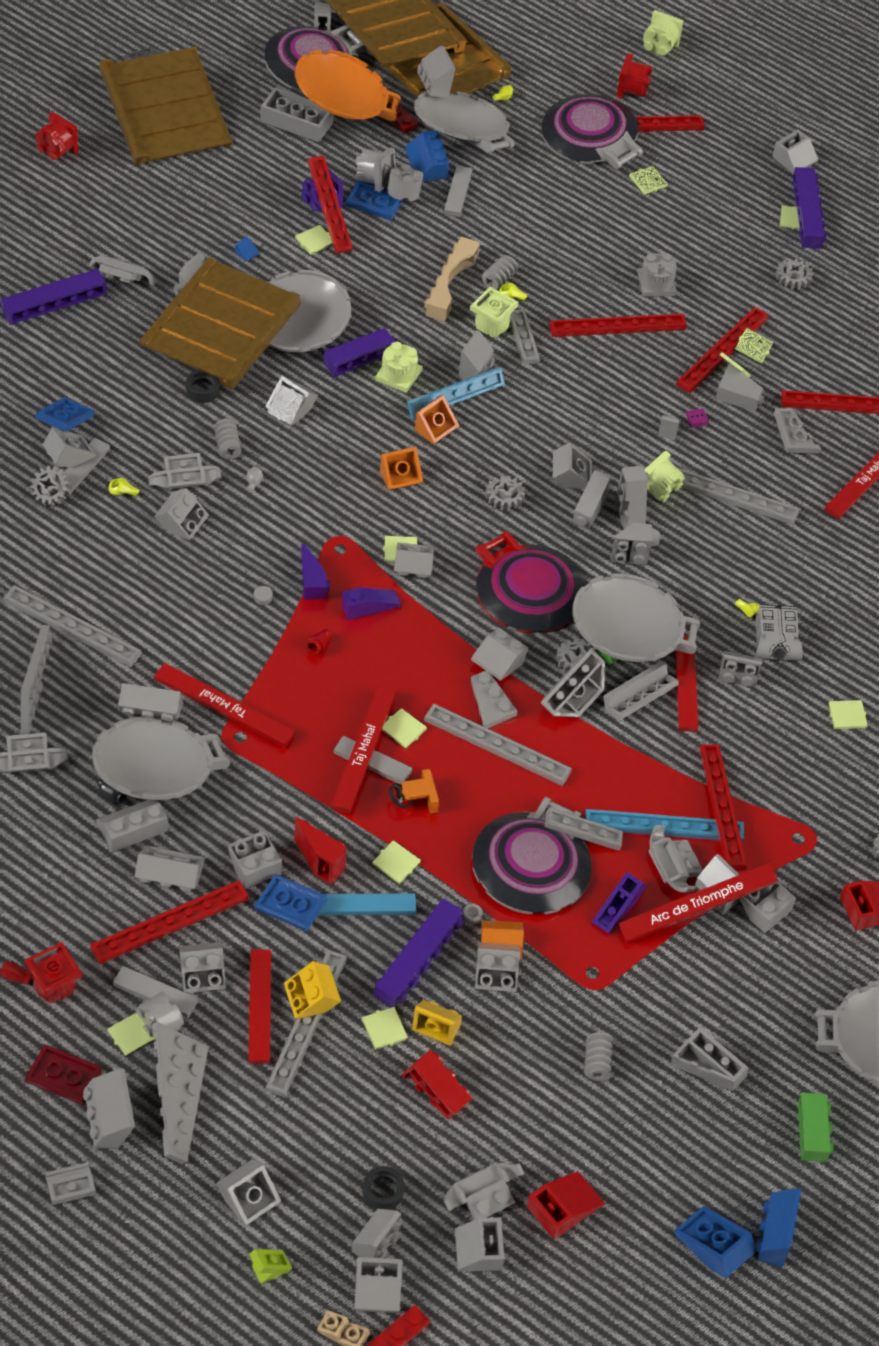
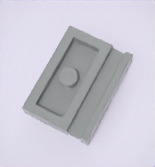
(70, 1183)

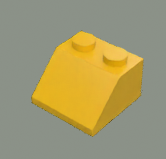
(436, 1022)

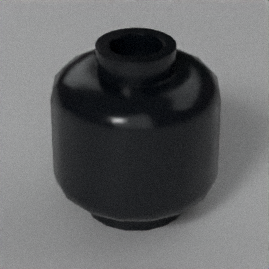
(110, 794)

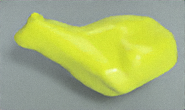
(505, 93)
(512, 291)
(121, 486)
(749, 609)

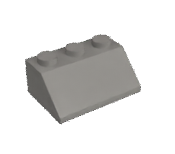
(437, 72)
(150, 702)
(133, 824)
(169, 867)
(109, 1109)

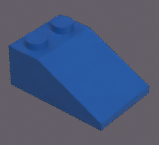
(716, 1241)

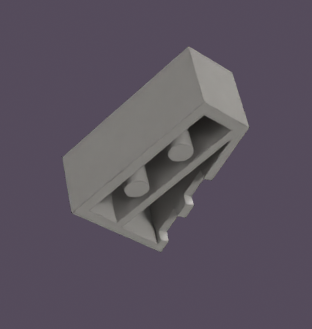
(632, 495)
(709, 1060)

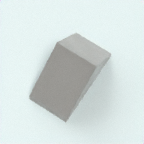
(669, 427)

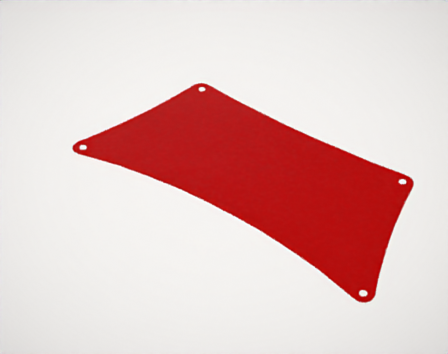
(430, 665)

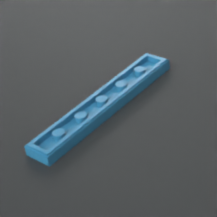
(460, 390)
(369, 904)

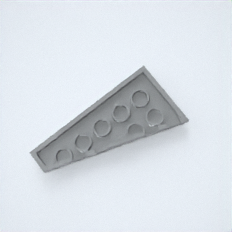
(32, 683)
(179, 1084)

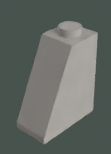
(322, 15)
(739, 390)
(592, 499)

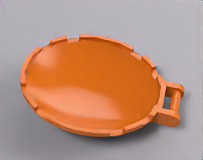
(344, 86)

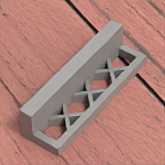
(636, 689)

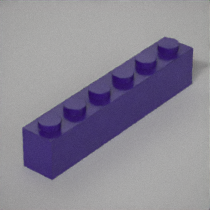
(808, 208)
(53, 296)
(418, 953)

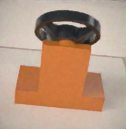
(416, 789)

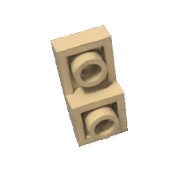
(342, 1331)

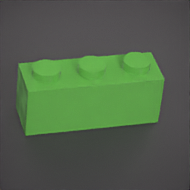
(814, 1127)

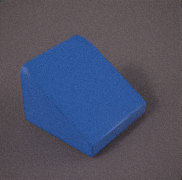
(246, 249)

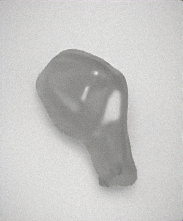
(254, 477)

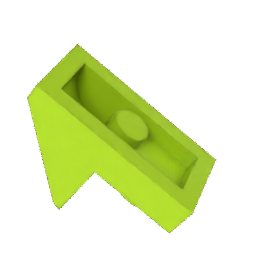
(269, 1264)

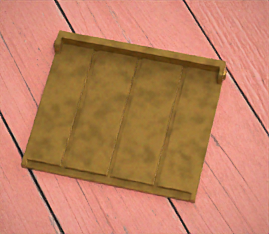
(399, 28)
(474, 67)
(164, 105)
(221, 321)

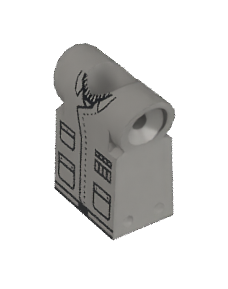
(778, 633)

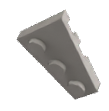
(793, 434)
(491, 700)

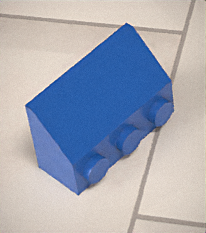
(428, 156)
(778, 1226)

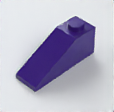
(313, 576)
(368, 601)
(619, 902)

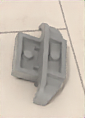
(123, 269)
(184, 472)
(30, 753)
(674, 860)
(484, 1190)

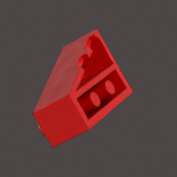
(438, 1083)

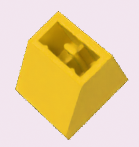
(312, 990)

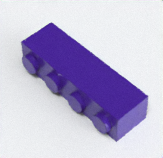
(357, 352)

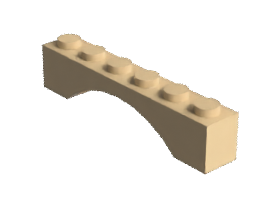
(440, 300)

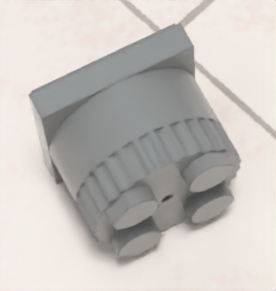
(375, 167)
(658, 275)

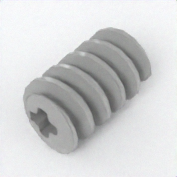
(499, 272)
(227, 438)
(598, 1056)

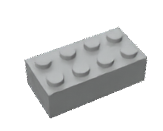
(295, 115)

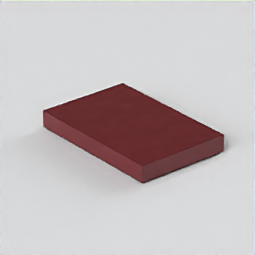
(62, 1074)

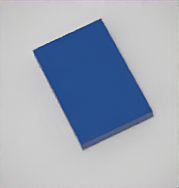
(378, 203)
(65, 414)
(291, 902)

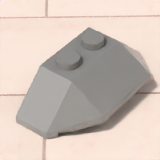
(577, 687)

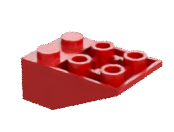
(321, 852)
(861, 903)
(563, 1203)

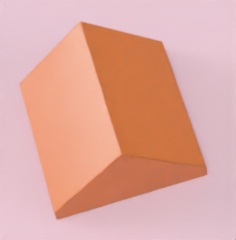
(435, 420)
(401, 468)
(503, 933)

